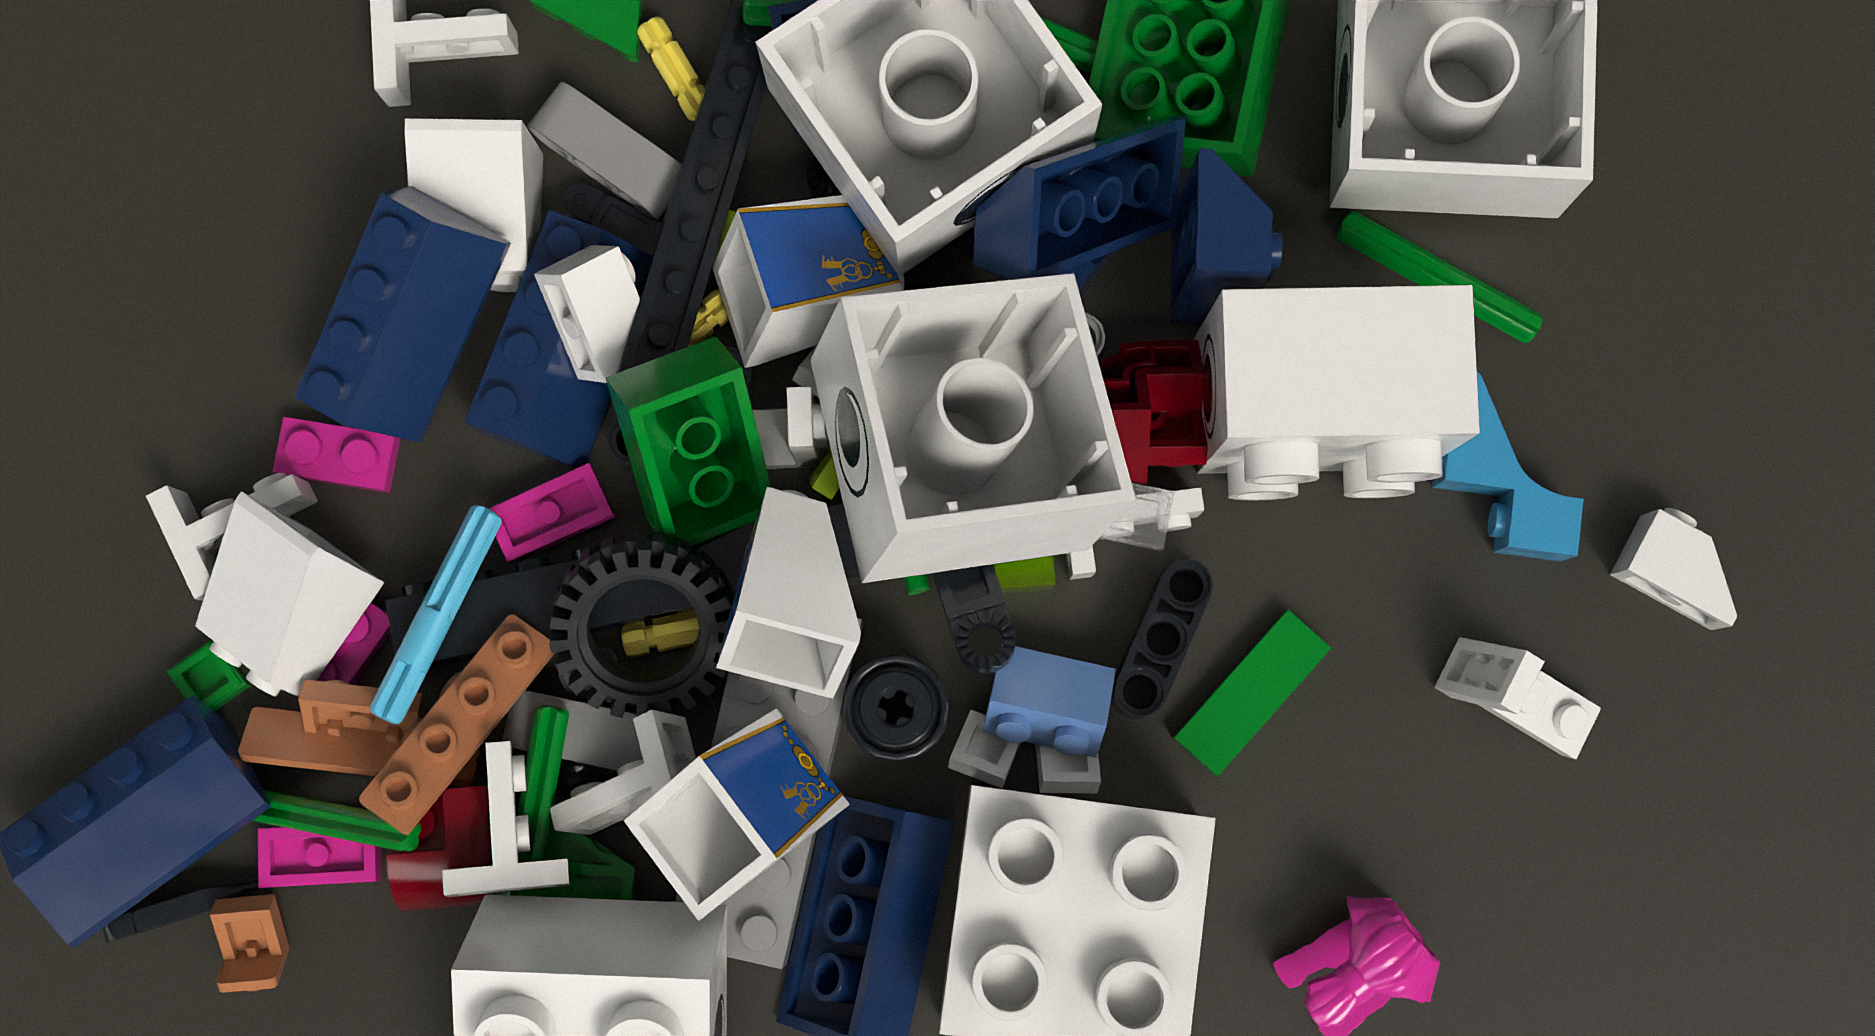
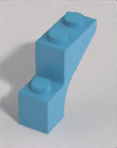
(1528, 517)

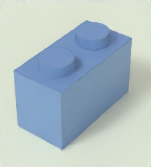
(1050, 702)

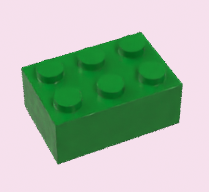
(692, 441)

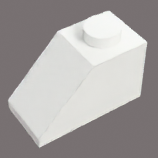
(592, 307)
(1677, 568)

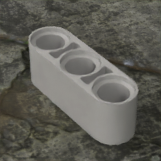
(606, 150)
(590, 736)

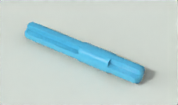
(435, 615)

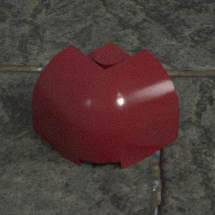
(1157, 403)
(451, 837)

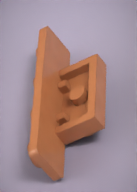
(457, 724)
(333, 732)

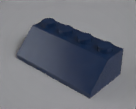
(1082, 203)
(1218, 239)
(402, 316)
(529, 383)
(133, 821)
(865, 922)

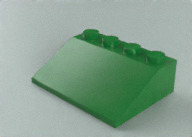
(1194, 62)

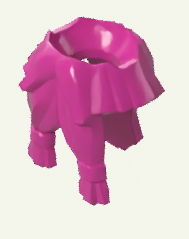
(1374, 960)

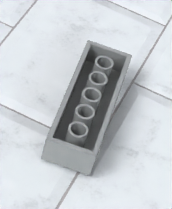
(767, 908)

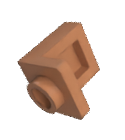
(250, 942)

